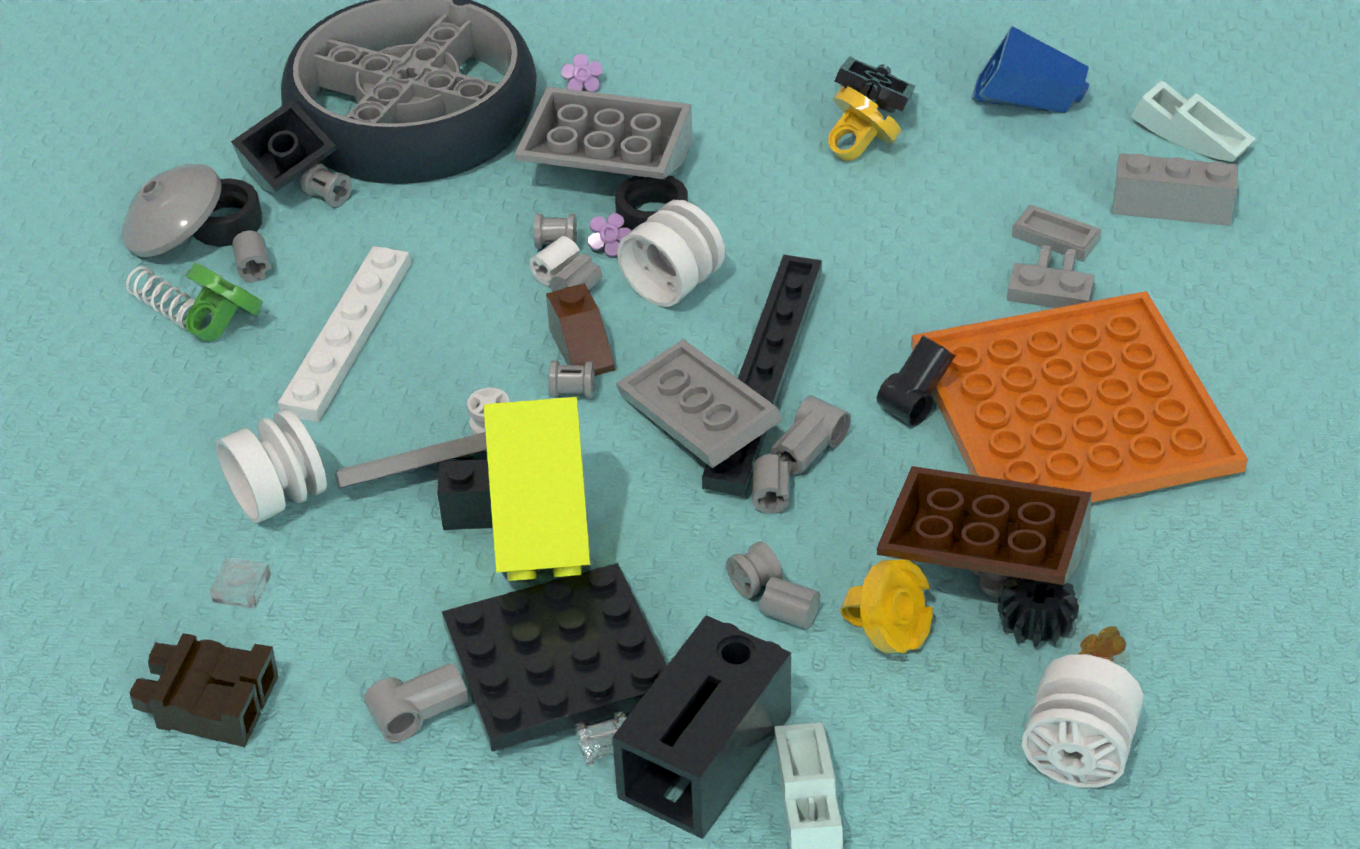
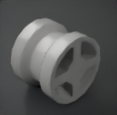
(753, 569)

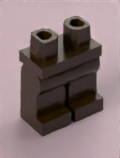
(207, 688)

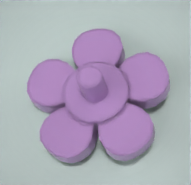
(582, 74)
(607, 233)

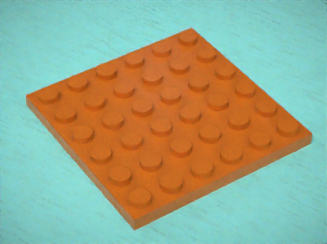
(1082, 401)

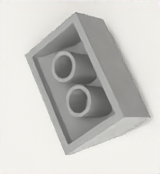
(1175, 189)

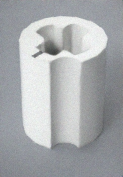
(553, 259)

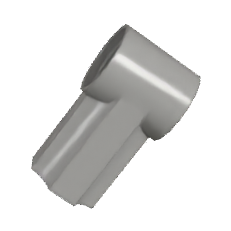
(813, 429)
(402, 707)

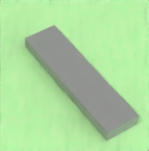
(411, 460)

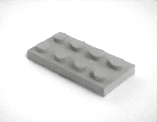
(699, 403)

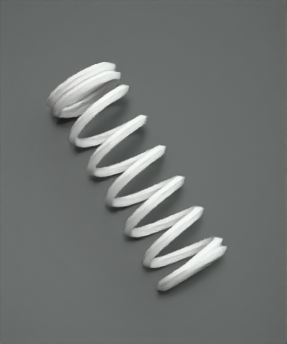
(158, 288)

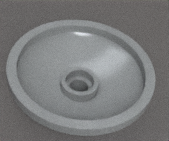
(170, 209)

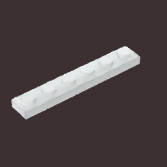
(345, 333)

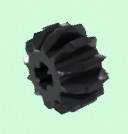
(1037, 610)

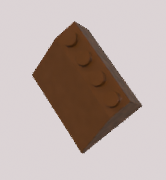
(988, 525)

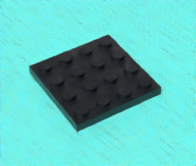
(554, 655)

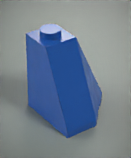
(1031, 75)

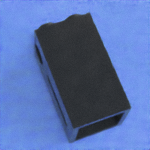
(705, 722)

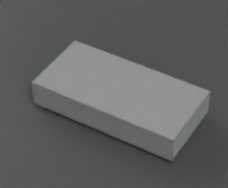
(1054, 230)

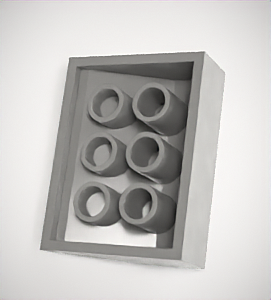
(608, 133)

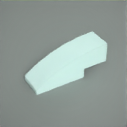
(1191, 123)
(808, 787)

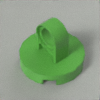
(218, 298)

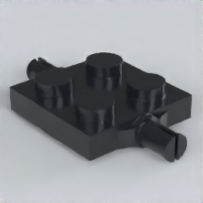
(876, 84)

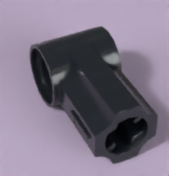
(910, 391)

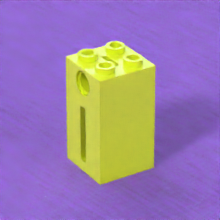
(537, 487)

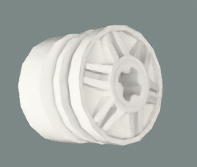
(671, 253)
(275, 463)
(1083, 721)

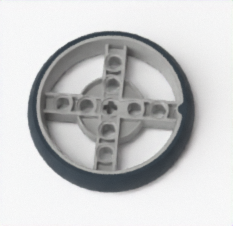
(414, 105)

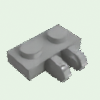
(1050, 286)

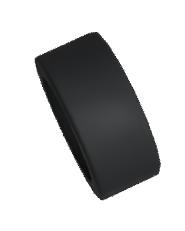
(643, 190)
(222, 230)

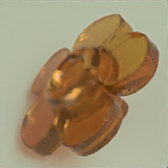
(1105, 645)

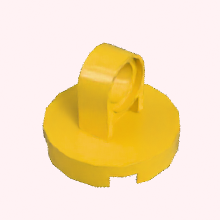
(862, 120)
(891, 606)

